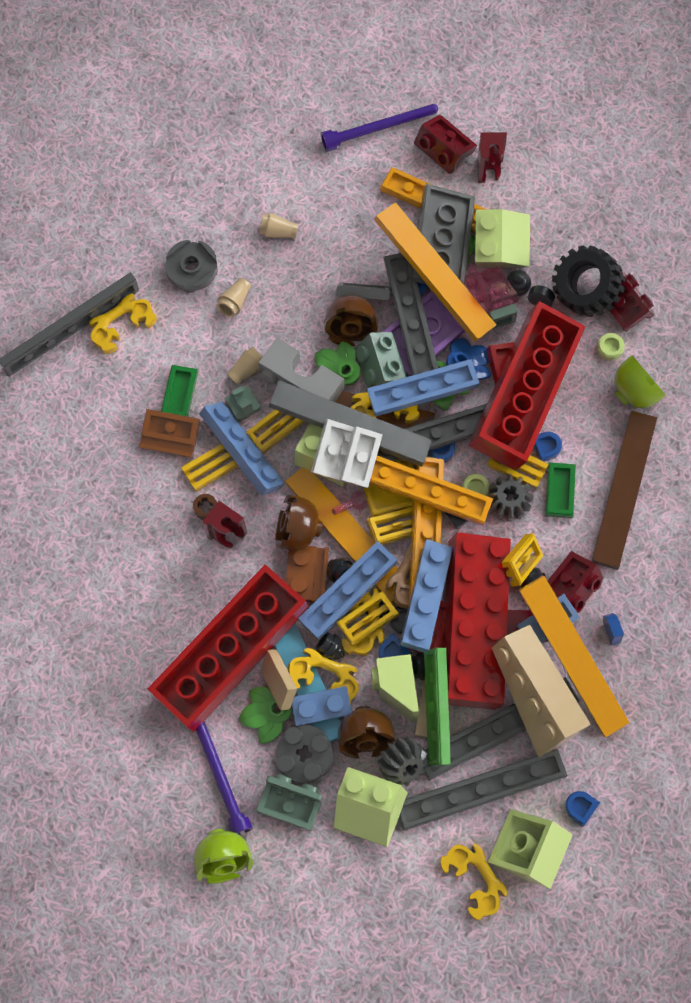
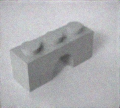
(280, 364)

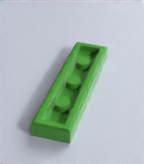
(437, 707)

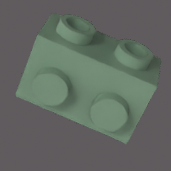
(379, 359)
(290, 802)

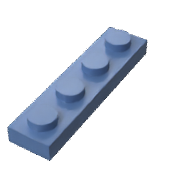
(423, 387)
(241, 448)
(348, 590)
(426, 596)

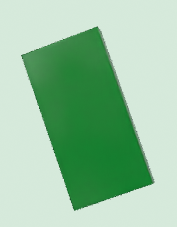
(179, 390)
(560, 490)

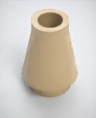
(277, 227)
(233, 298)
(245, 366)

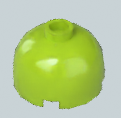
(636, 385)
(220, 856)

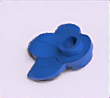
(462, 350)

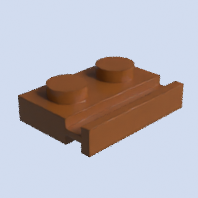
(169, 433)
(308, 572)

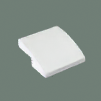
(346, 453)

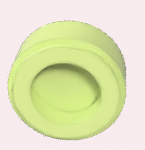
(610, 346)
(477, 484)

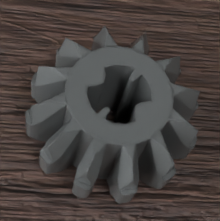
(515, 506)
(402, 761)

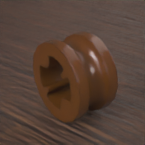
(198, 501)

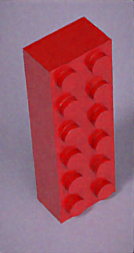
(527, 386)
(475, 619)
(228, 648)

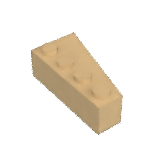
(539, 691)

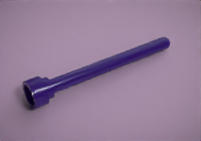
(332, 139)
(237, 820)

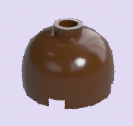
(350, 319)
(297, 524)
(365, 731)

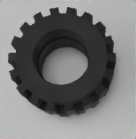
(572, 269)

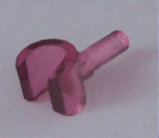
(350, 504)

